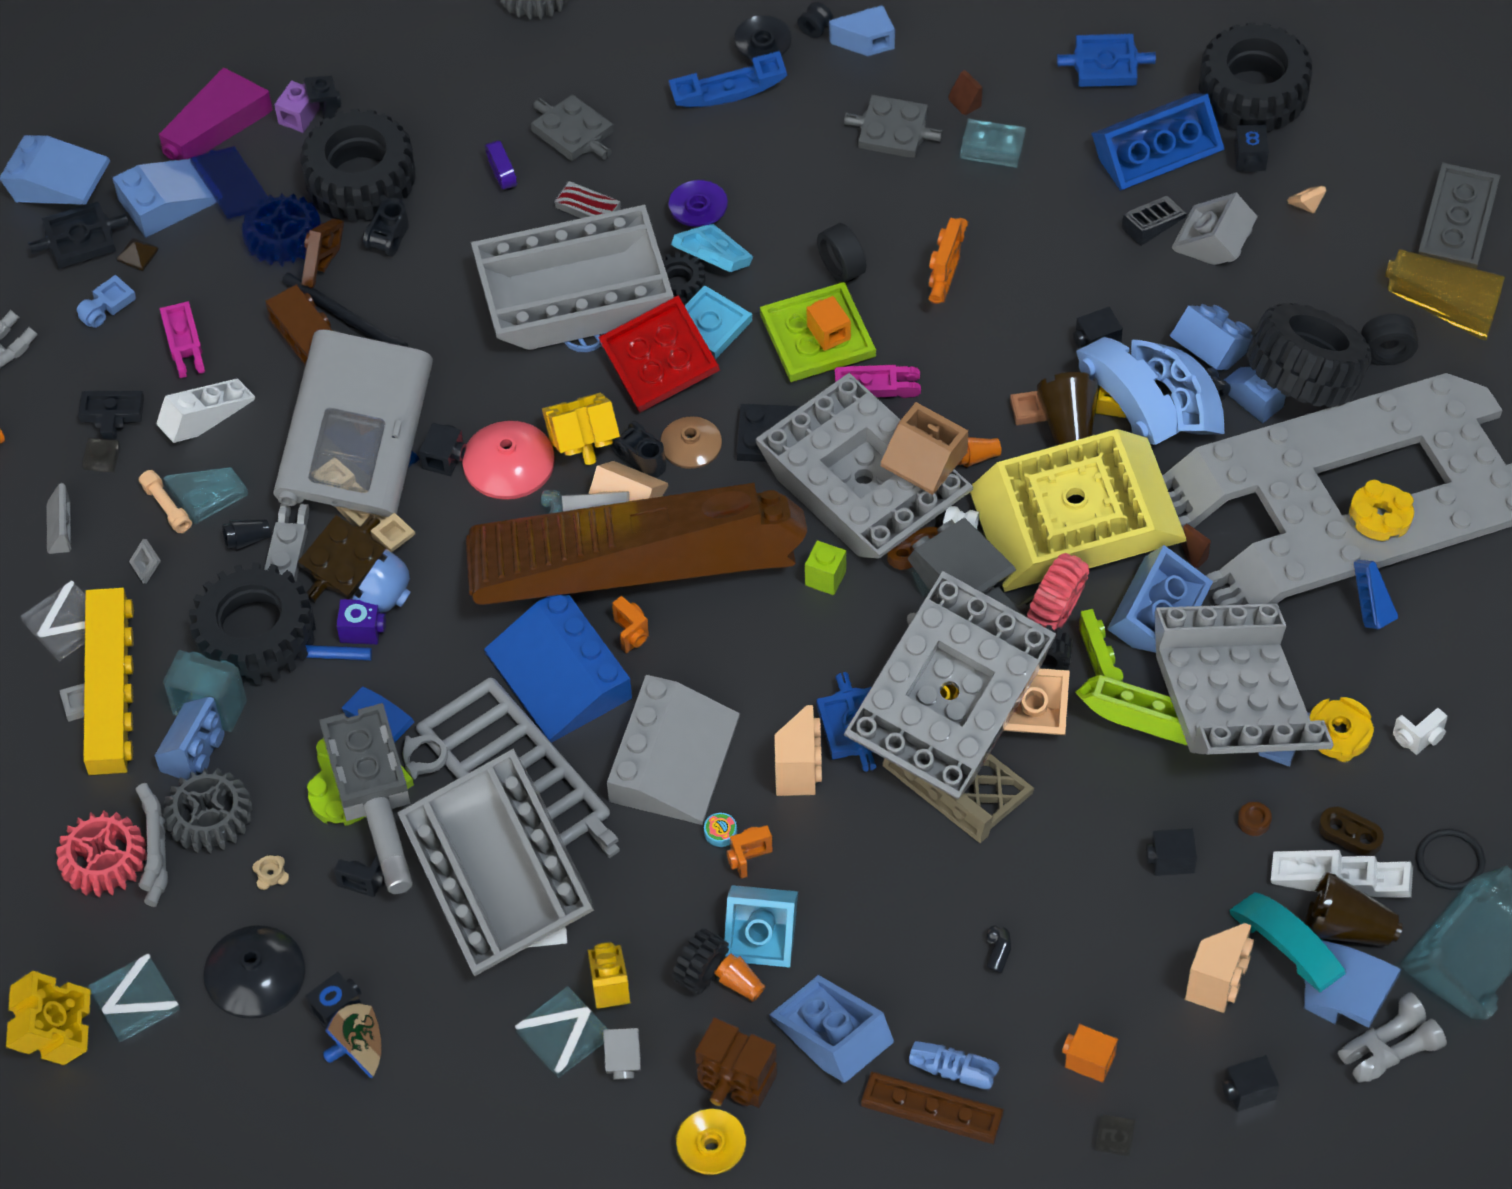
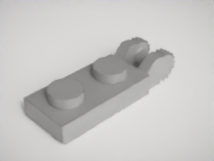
(288, 540)

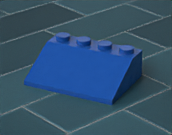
(559, 667)

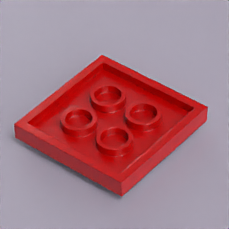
(659, 354)

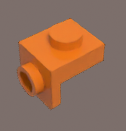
(633, 622)
(748, 845)

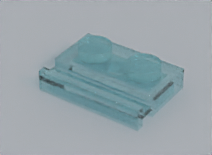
(992, 143)

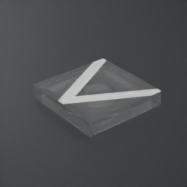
(59, 620)

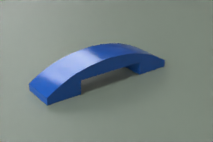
(730, 86)

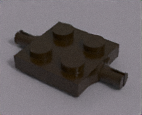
(341, 557)

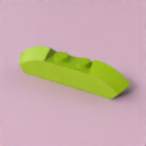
(1132, 707)

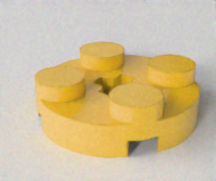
(1384, 496)
(1358, 727)

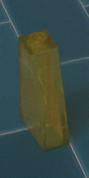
(1447, 290)

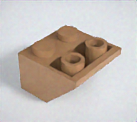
(925, 448)

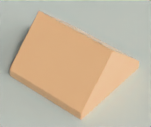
(620, 478)
(1043, 705)

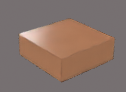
(1026, 408)

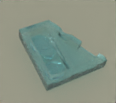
(206, 491)

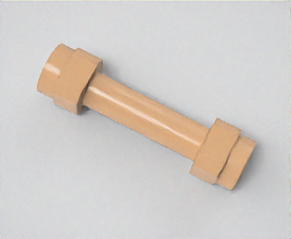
(153, 486)

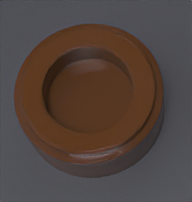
(1254, 818)

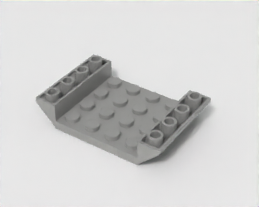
(1233, 680)

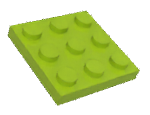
(796, 344)

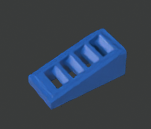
(1374, 598)

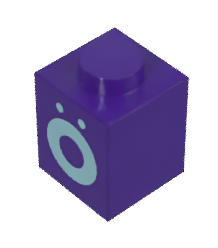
(359, 622)

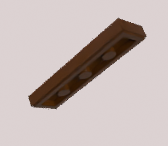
(932, 1107)

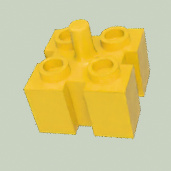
(580, 423)
(48, 1018)

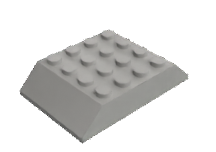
(572, 277)
(496, 861)

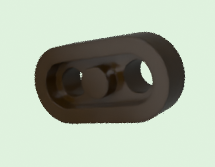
(1352, 831)

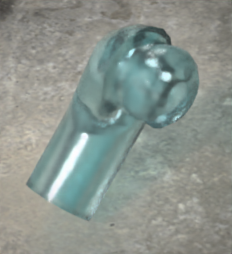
(553, 500)

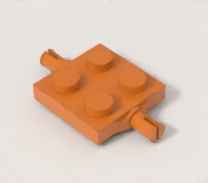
(946, 259)

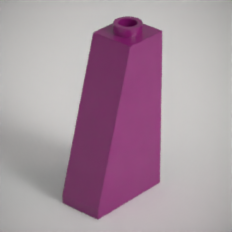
(215, 115)

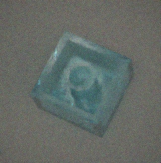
(197, 677)

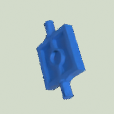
(1106, 60)
(836, 715)

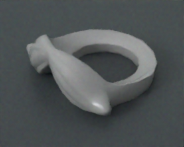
(415, 769)

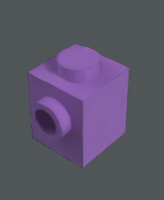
(294, 108)

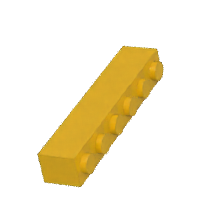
(107, 681)

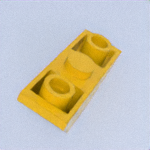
(608, 975)

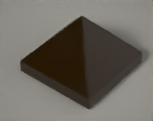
(137, 254)

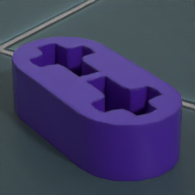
(500, 164)

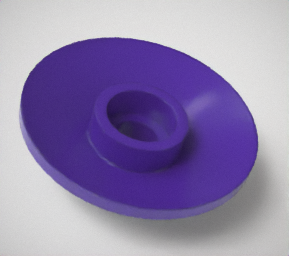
(698, 203)

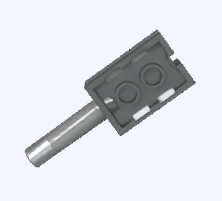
(370, 783)

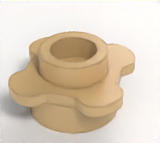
(267, 864)

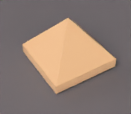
(1308, 199)

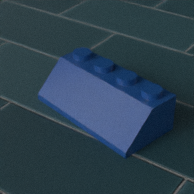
(1158, 140)

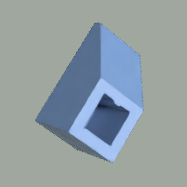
(863, 32)

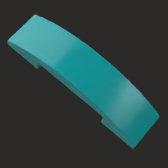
(1292, 938)

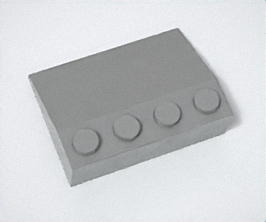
(672, 751)

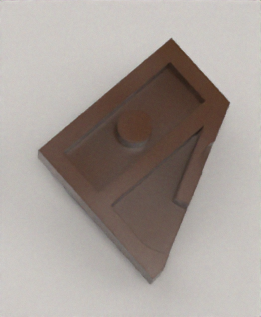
(322, 246)

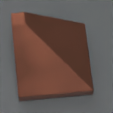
(1196, 546)

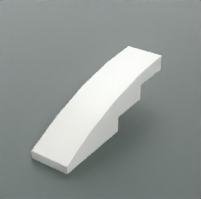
(1374, 878)

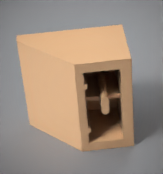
(798, 755)
(1219, 968)

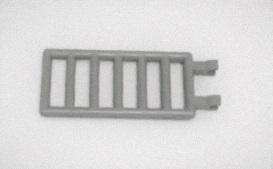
(591, 823)

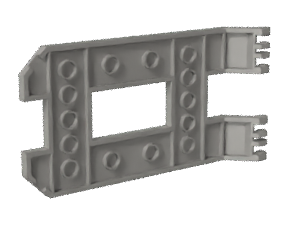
(1315, 539)

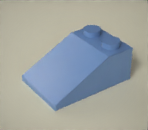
(52, 171)
(161, 194)
(833, 1027)

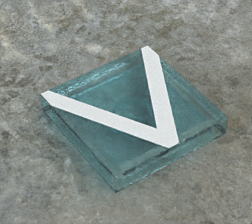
(134, 998)
(562, 1031)

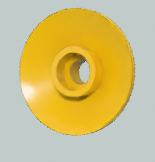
(711, 1127)

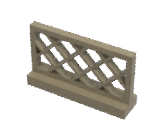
(967, 811)

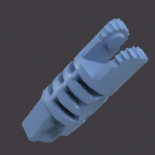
(954, 1064)

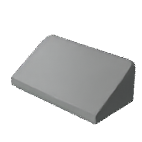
(59, 521)

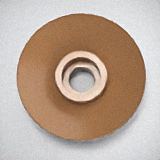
(694, 451)

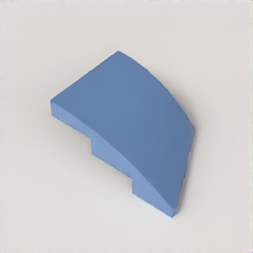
(1358, 992)

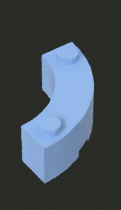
(1132, 387)
(1192, 388)

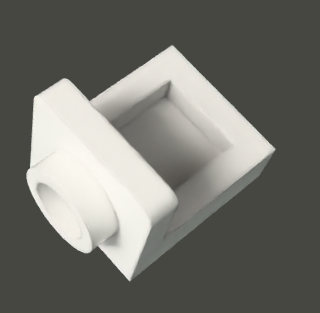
(1419, 737)

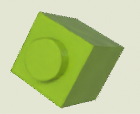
(825, 567)

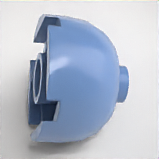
(386, 583)

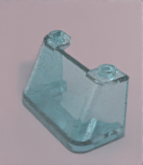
(1469, 946)

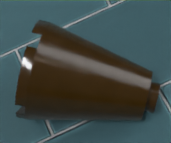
(1069, 405)
(1350, 915)

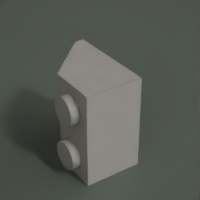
(1216, 230)

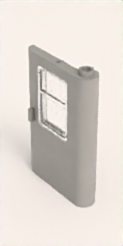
(344, 423)

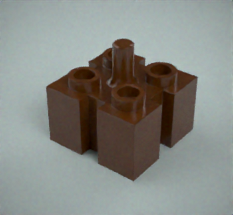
(735, 1064)

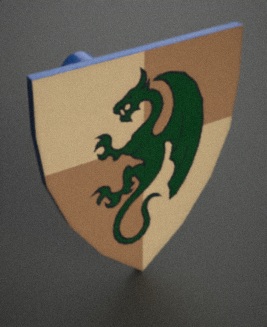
(356, 1034)

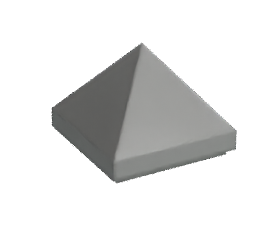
(145, 561)

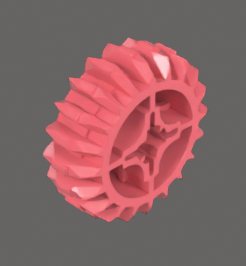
(1059, 591)
(106, 863)

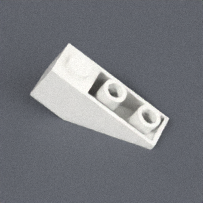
(199, 409)

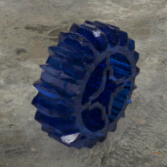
(279, 228)

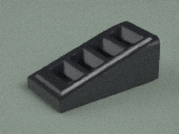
(1143, 233)

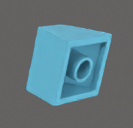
(761, 925)

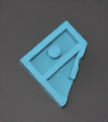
(714, 247)

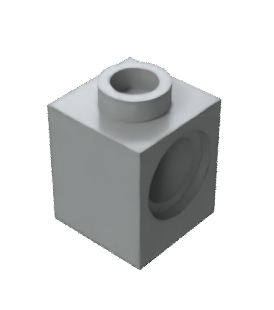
(622, 1052)

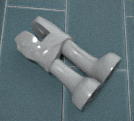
(1410, 1016)

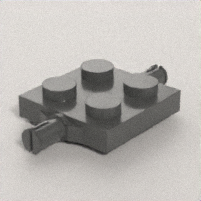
(893, 126)
(572, 128)

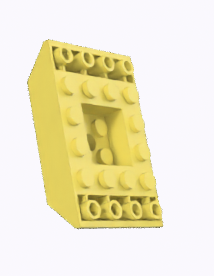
(1121, 516)

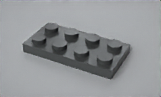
(1459, 215)

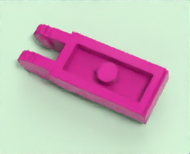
(182, 336)
(882, 379)

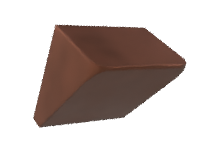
(966, 93)

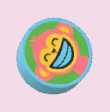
(719, 829)

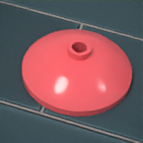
(510, 471)

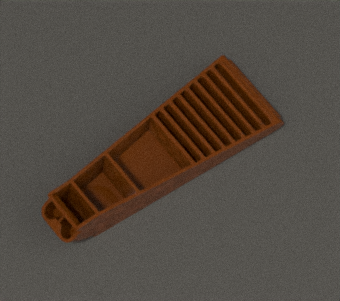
(633, 543)

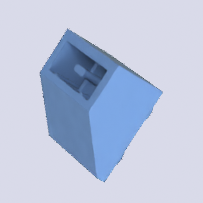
(1212, 335)
(191, 739)

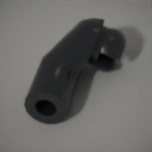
(1001, 950)

